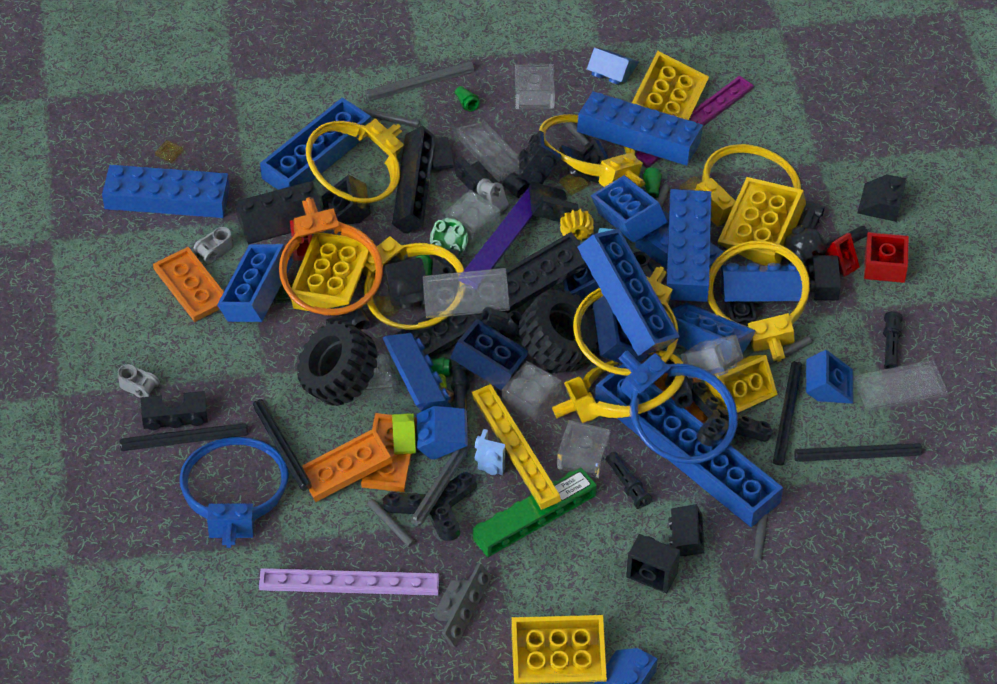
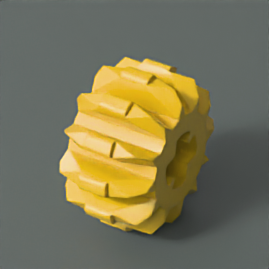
(578, 223)

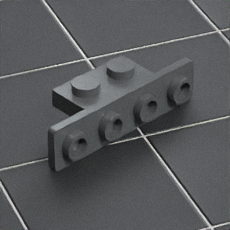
(460, 603)

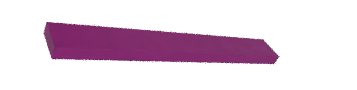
(709, 110)

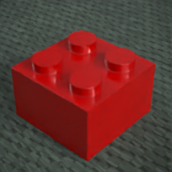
(886, 257)

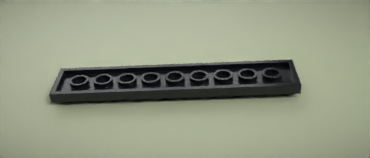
(524, 282)

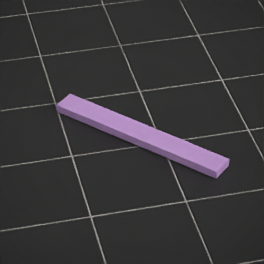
(349, 581)

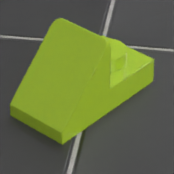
(403, 433)

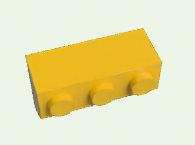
(748, 382)

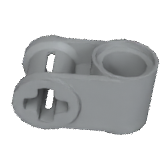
(493, 193)
(214, 245)
(136, 380)

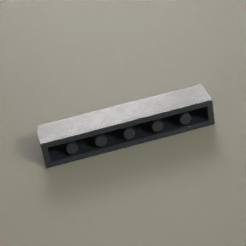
(414, 180)

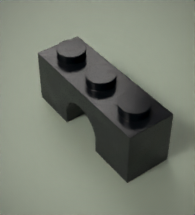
(157, 415)

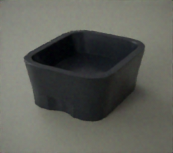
(740, 311)

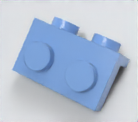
(490, 454)

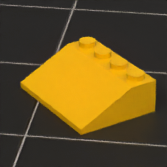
(670, 87)
(763, 214)
(329, 271)
(558, 649)

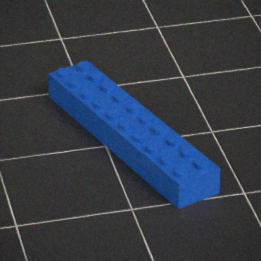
(673, 429)

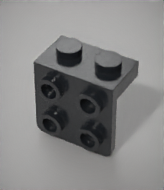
(593, 153)
(537, 160)
(472, 174)
(549, 202)
(405, 282)

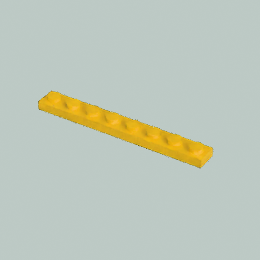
(516, 447)

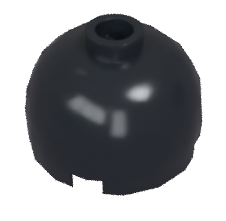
(804, 242)

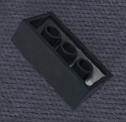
(271, 212)

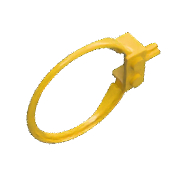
(380, 135)
(609, 169)
(720, 200)
(391, 248)
(663, 294)
(773, 331)
(588, 409)

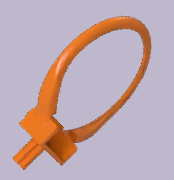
(317, 222)

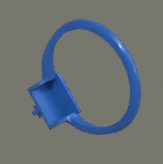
(652, 369)
(232, 520)

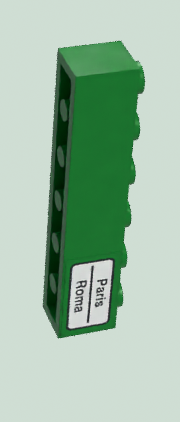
(528, 517)

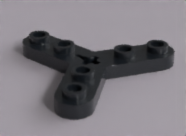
(718, 419)
(440, 515)

